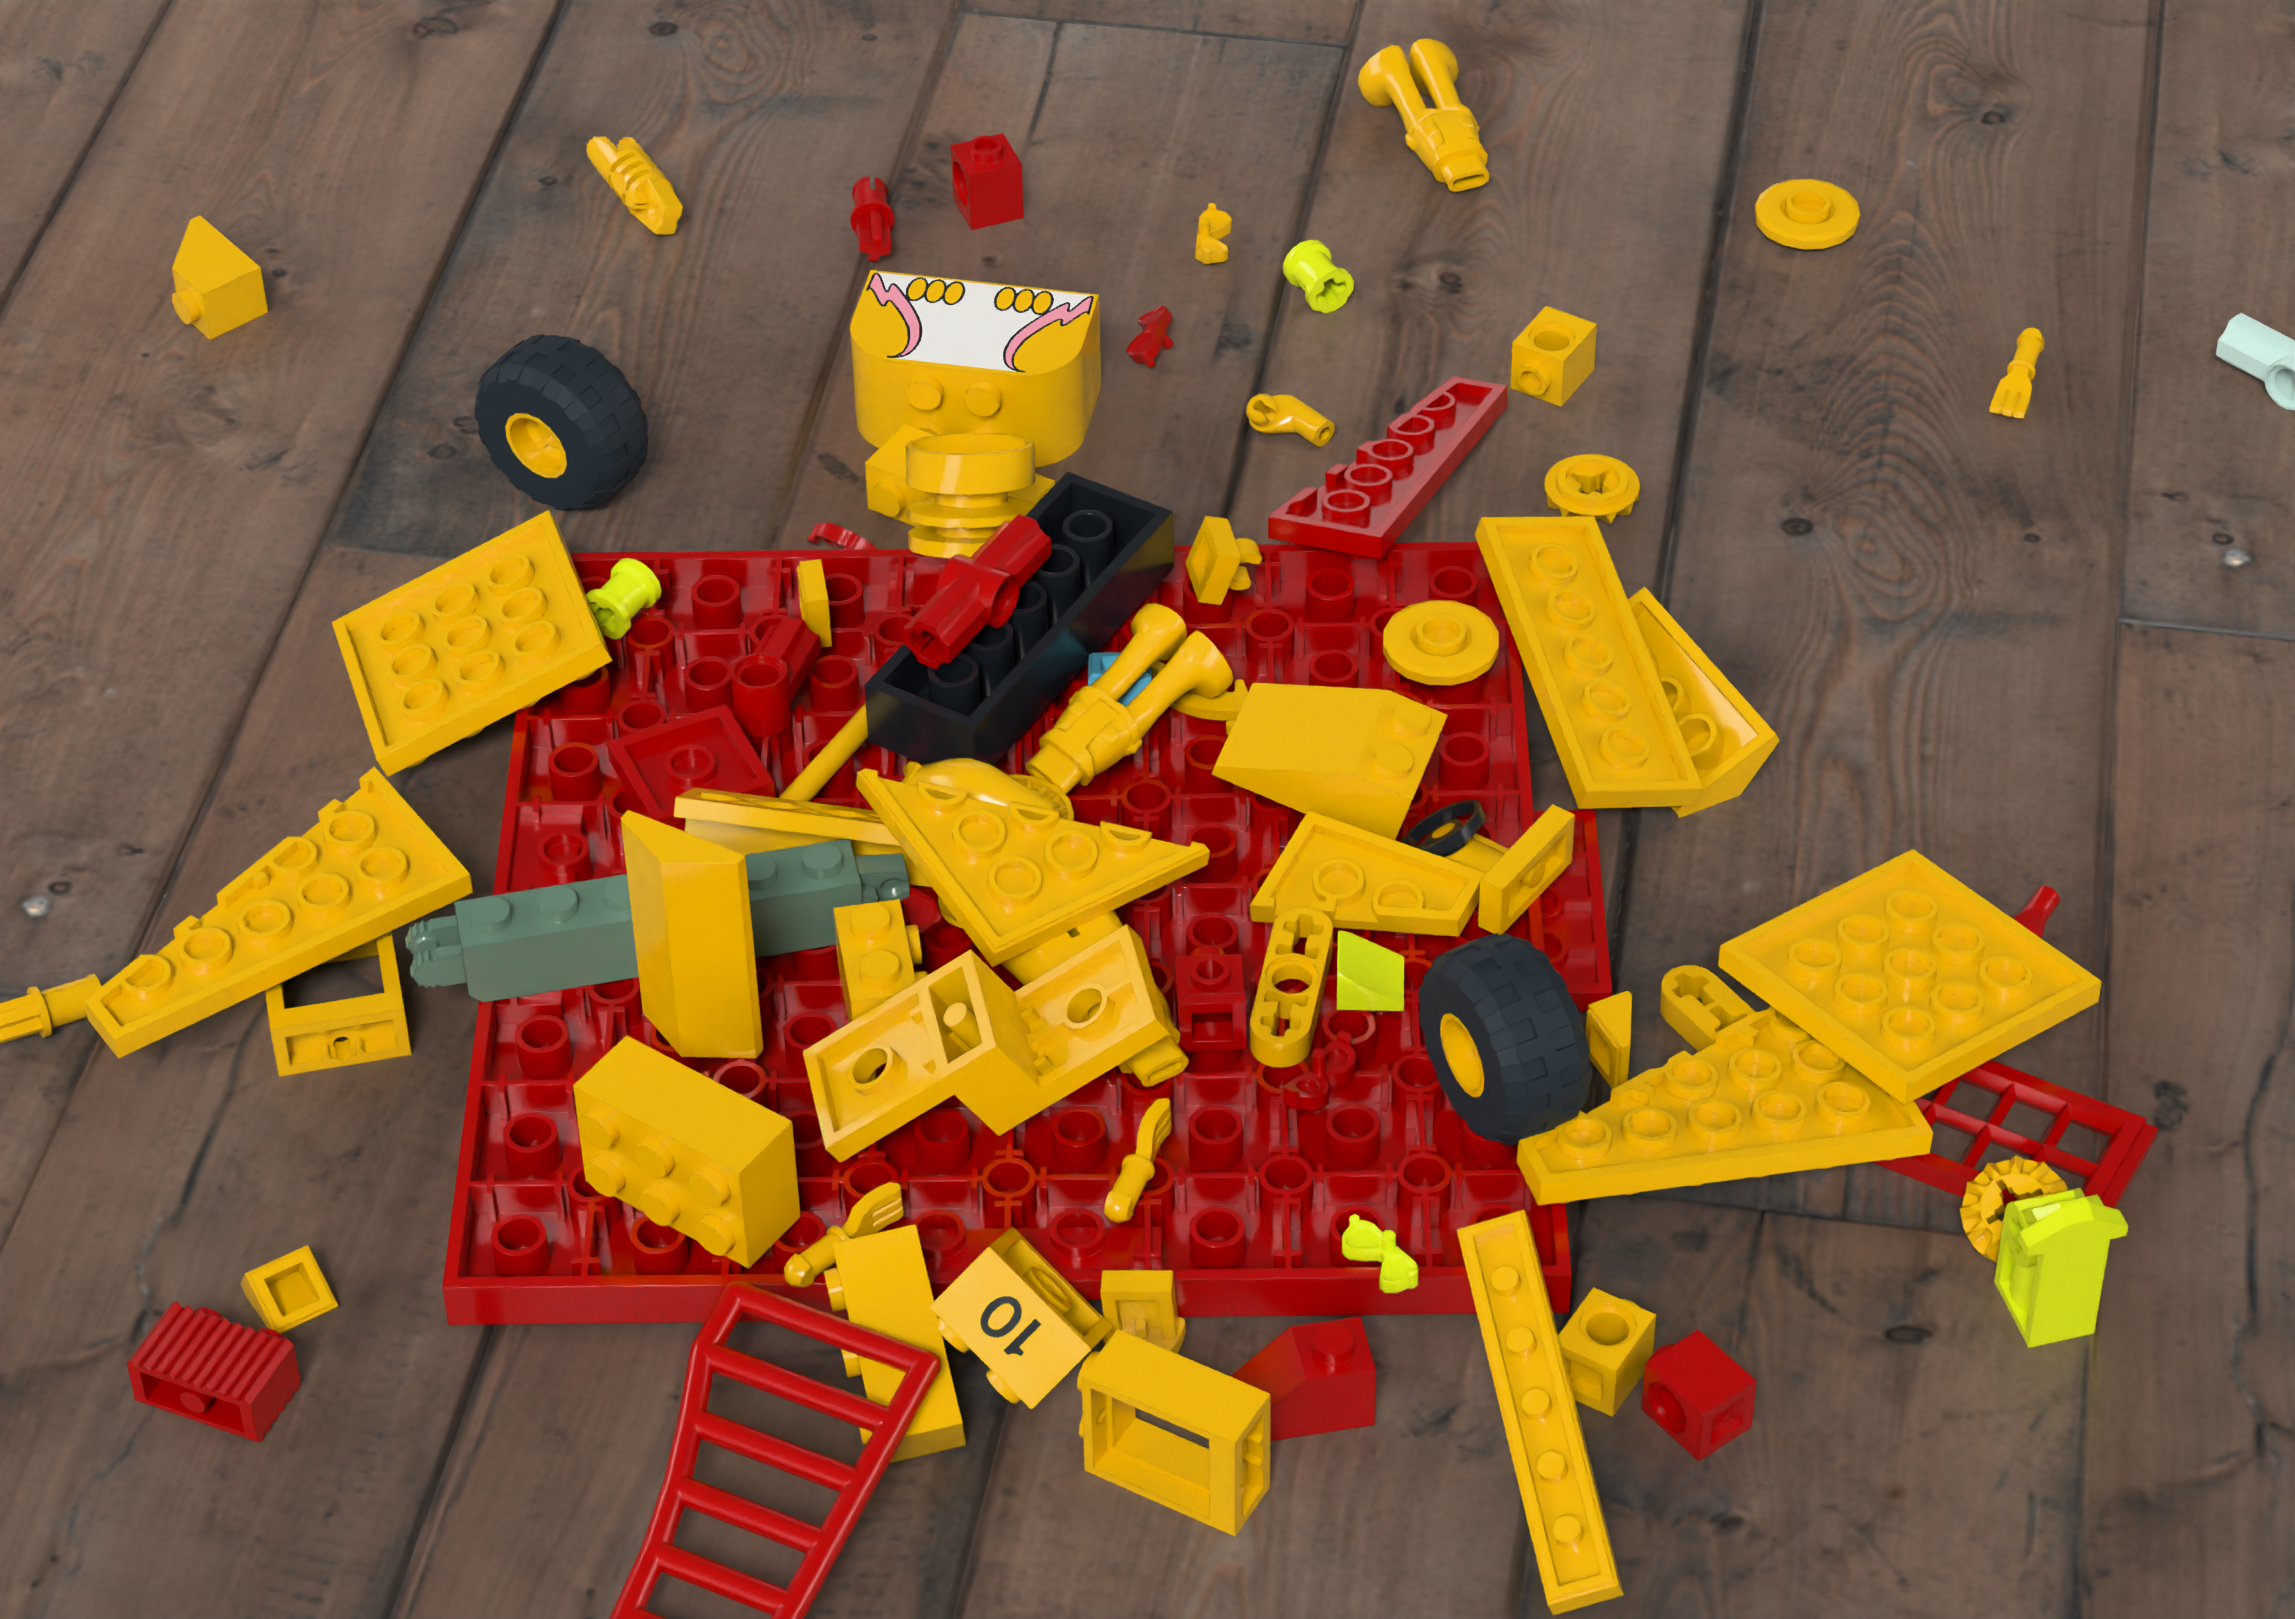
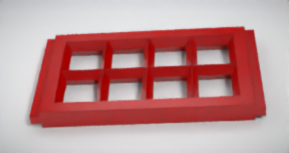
(2108, 1177)

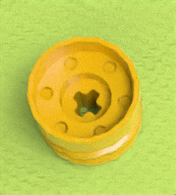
(969, 486)

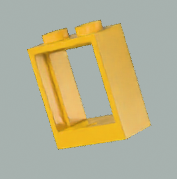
(371, 1023)
(1206, 1484)

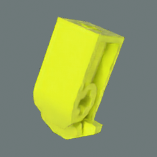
(2055, 1263)

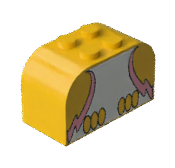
(975, 360)

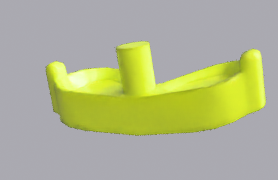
(1367, 1243)

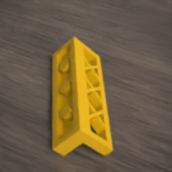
(769, 823)

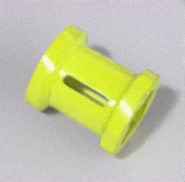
(1324, 284)
(627, 591)

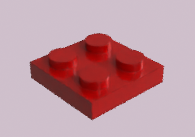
(684, 754)

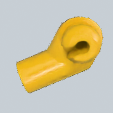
(1288, 415)

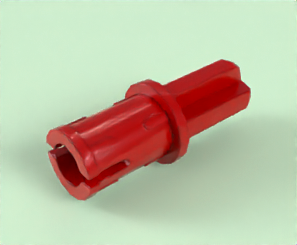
(872, 218)

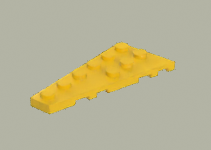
(296, 907)

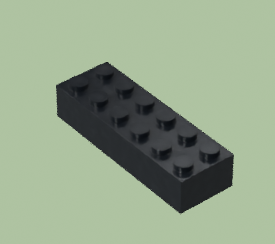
(1101, 567)

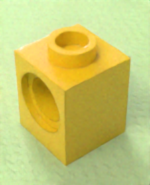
(1553, 356)
(1606, 1349)

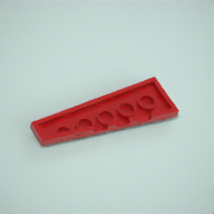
(1393, 478)

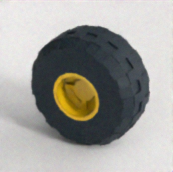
(561, 422)
(1504, 1038)

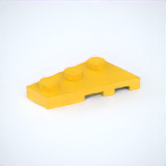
(1367, 882)

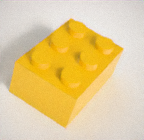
(687, 1151)

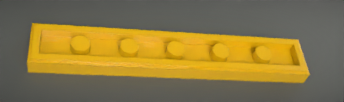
(1539, 1414)

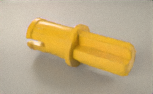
(45, 1009)

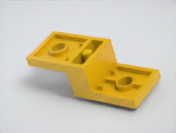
(984, 1043)

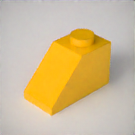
(215, 282)

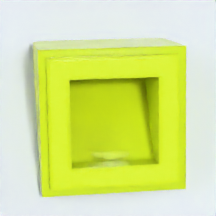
(1368, 975)

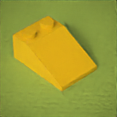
(1332, 751)

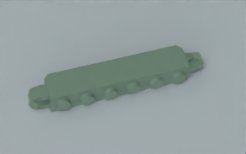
(585, 928)

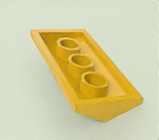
(1716, 721)
(693, 940)

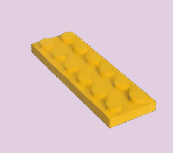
(1588, 663)

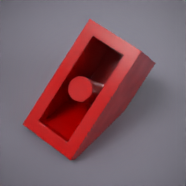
(1316, 1378)

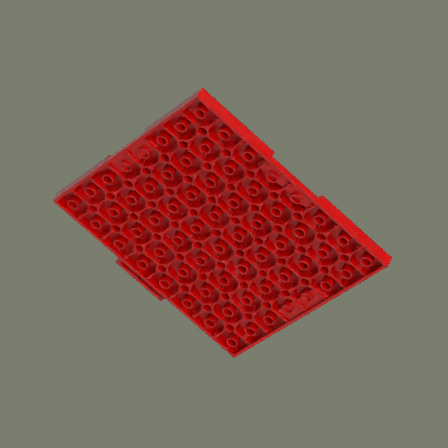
(1242, 1186)

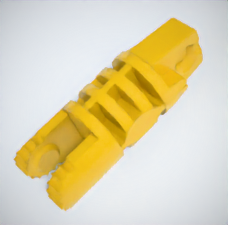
(637, 182)

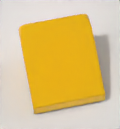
(1610, 1036)
(289, 1291)

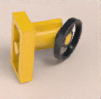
(1512, 875)

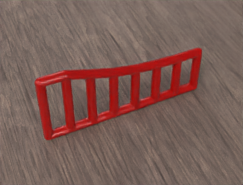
(696, 1424)

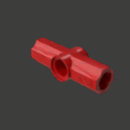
(977, 591)

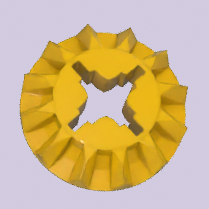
(1587, 474)
(1984, 1198)

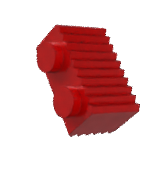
(215, 1371)

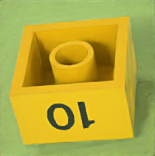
(1018, 1319)

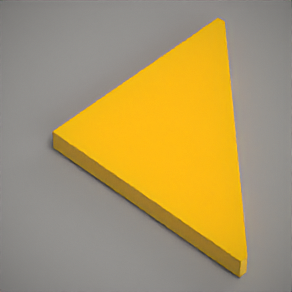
(1020, 868)

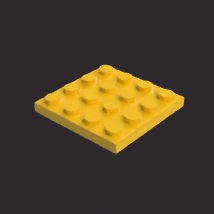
(469, 643)
(1909, 975)

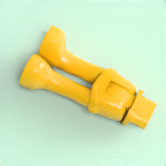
(1441, 137)
(1101, 731)

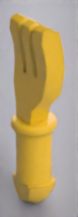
(2015, 389)
(1139, 1167)
(867, 1217)

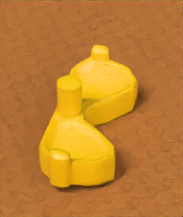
(1212, 226)

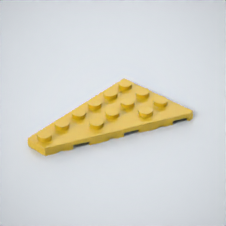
(1737, 1110)

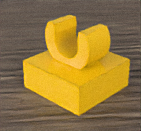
(1216, 559)

